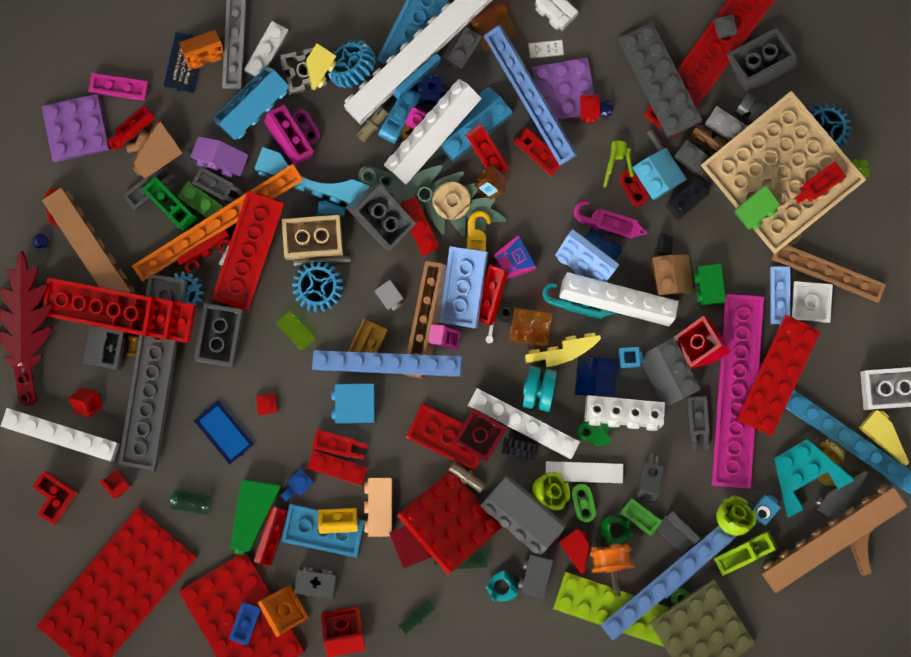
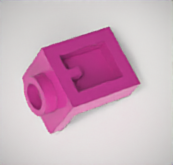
(415, 117)

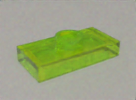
(295, 330)

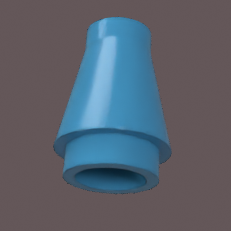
(327, 209)

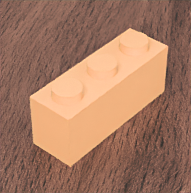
(378, 507)

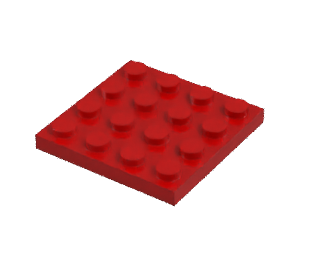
(449, 522)

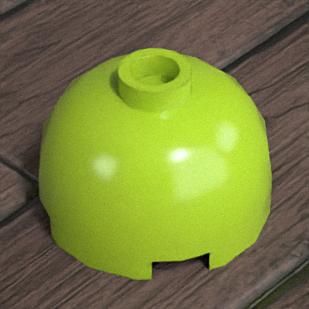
(551, 491)
(735, 516)

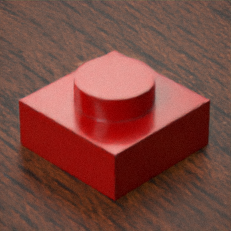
(266, 404)

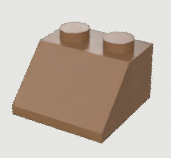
(672, 275)

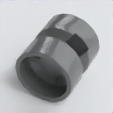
(751, 108)

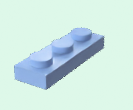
(779, 293)

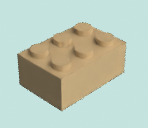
(312, 237)

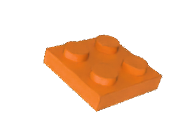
(283, 610)

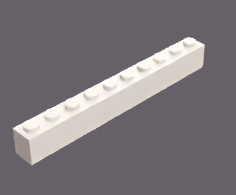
(412, 56)

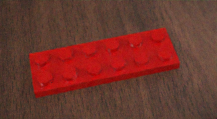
(248, 250)
(778, 375)

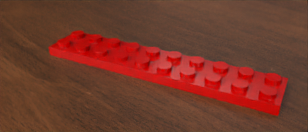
(709, 55)

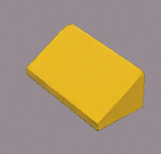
(337, 520)

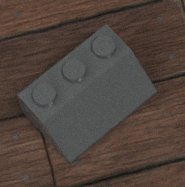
(762, 60)
(381, 216)
(669, 373)

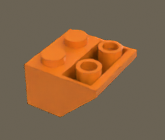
(202, 49)

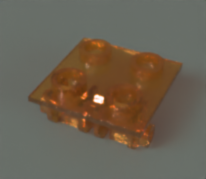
(490, 19)
(530, 327)

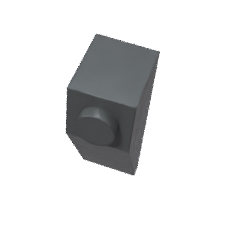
(692, 159)
(836, 500)

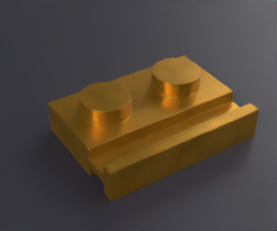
(368, 338)

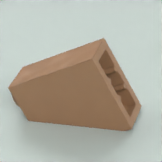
(155, 151)

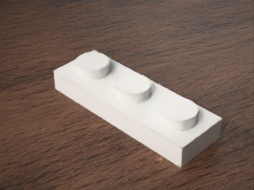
(266, 48)

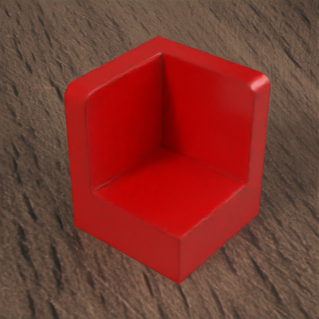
(85, 402)
(115, 484)

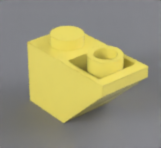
(317, 65)

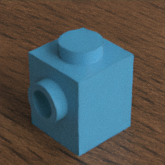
(629, 357)

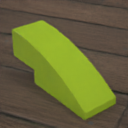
(745, 552)

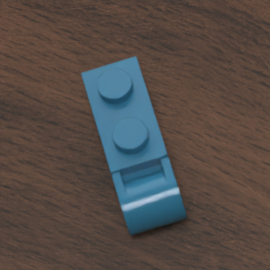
(395, 121)

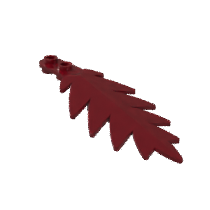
(22, 324)

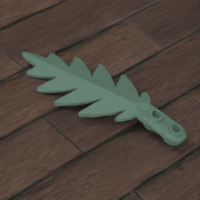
(424, 189)

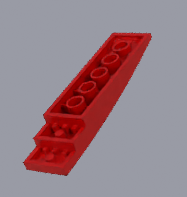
(120, 310)

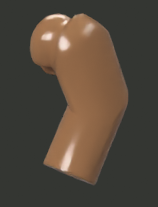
(135, 146)

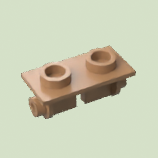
(702, 137)

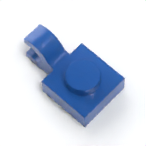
(298, 484)

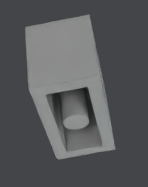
(724, 124)

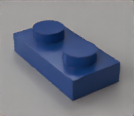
(245, 623)

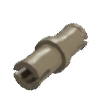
(372, 124)
(467, 476)

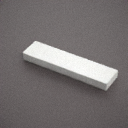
(587, 471)

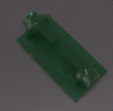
(190, 502)

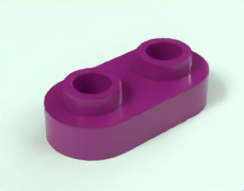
(307, 127)

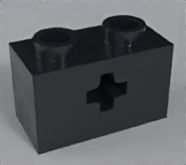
(688, 199)

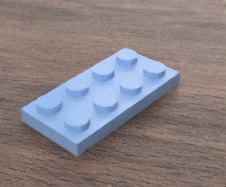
(463, 287)

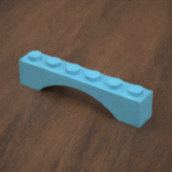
(272, 162)

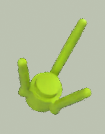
(618, 151)

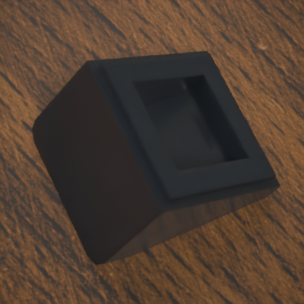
(664, 244)

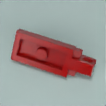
(130, 128)
(820, 183)

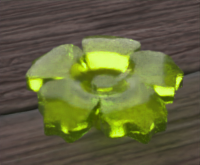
(861, 166)

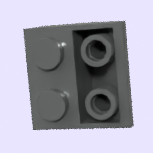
(105, 348)

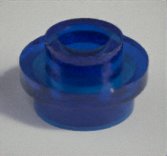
(606, 109)

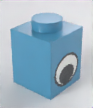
(765, 508)

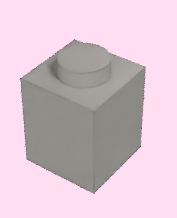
(389, 296)

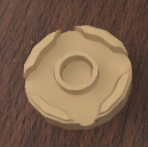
(451, 200)

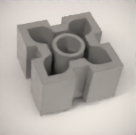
(291, 63)

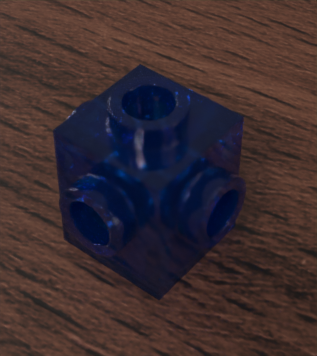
(431, 96)

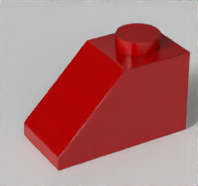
(576, 547)

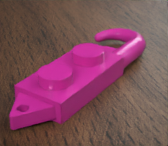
(610, 222)

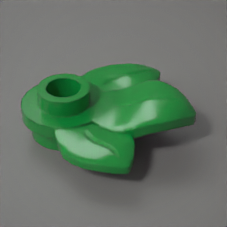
(597, 433)

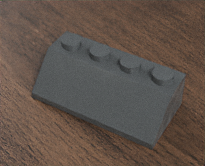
(523, 515)

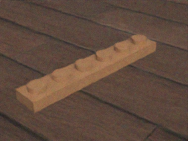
(829, 273)

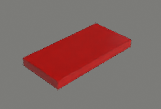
(437, 433)

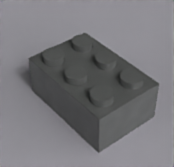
(219, 335)

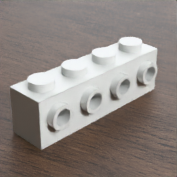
(624, 412)

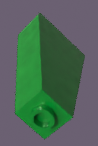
(251, 513)

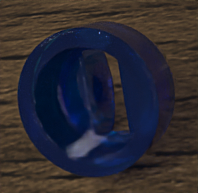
(40, 241)

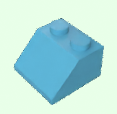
(659, 173)

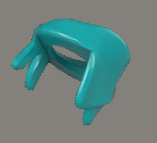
(512, 582)

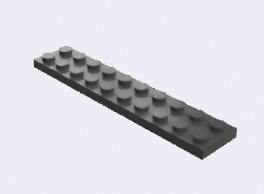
(150, 386)

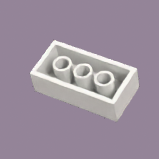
(886, 388)

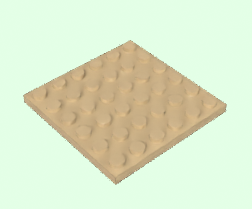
(783, 153)

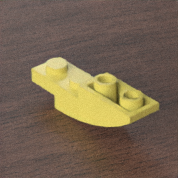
(571, 349)

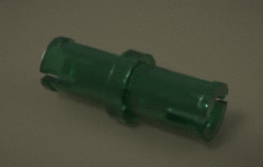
(416, 617)

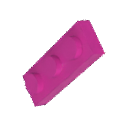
(118, 87)

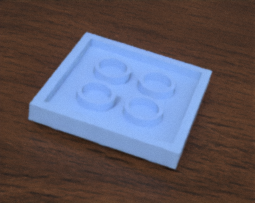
(585, 258)

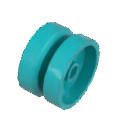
(538, 388)

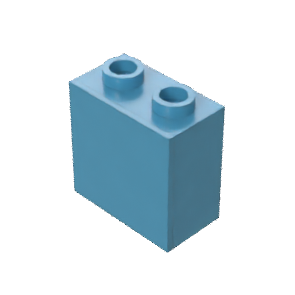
(353, 403)

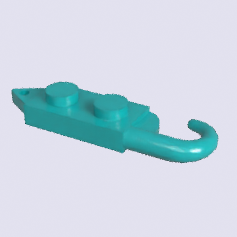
(574, 306)

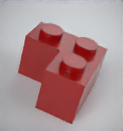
(59, 496)

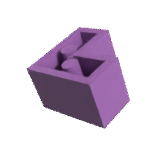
(218, 156)

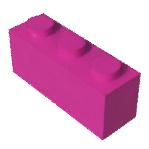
(288, 136)

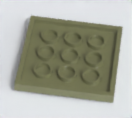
(702, 626)

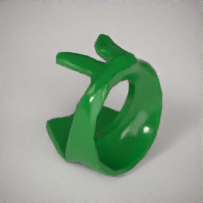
(605, 534)

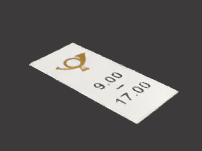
(545, 49)

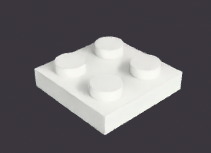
(811, 302)

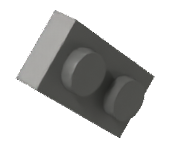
(464, 48)

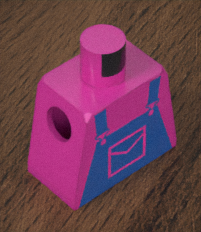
(514, 259)

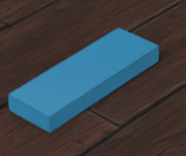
(416, 76)

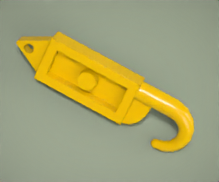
(475, 238)

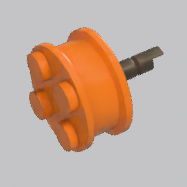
(611, 561)

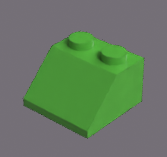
(756, 208)

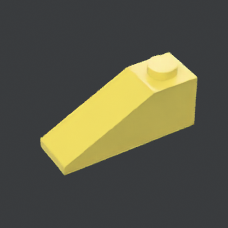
(882, 432)

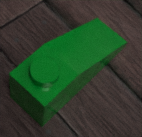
(170, 205)

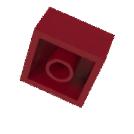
(480, 435)

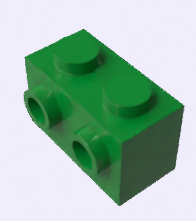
(709, 285)

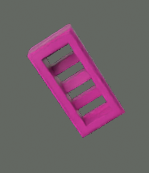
(444, 337)

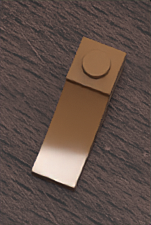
(860, 552)

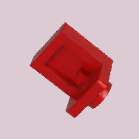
(589, 108)

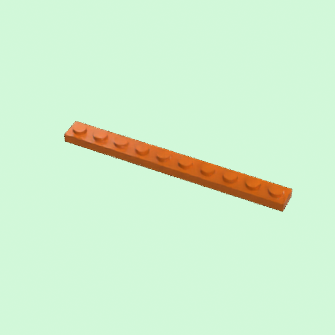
(213, 225)

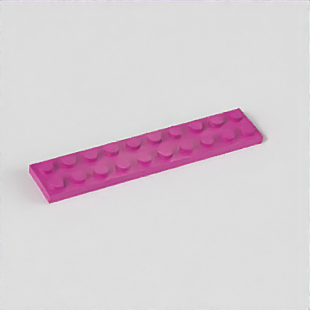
(736, 375)

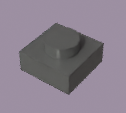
(725, 26)

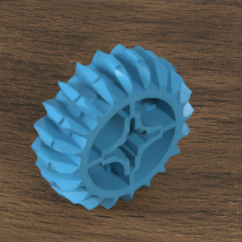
(353, 64)
(840, 121)
(325, 282)

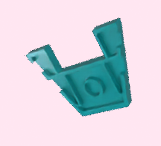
(801, 466)

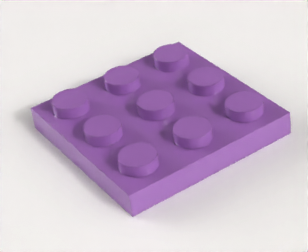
(562, 86)
(75, 128)

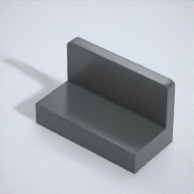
(677, 532)

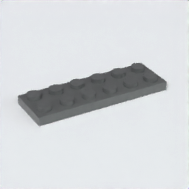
(659, 80)

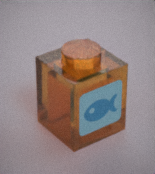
(491, 182)

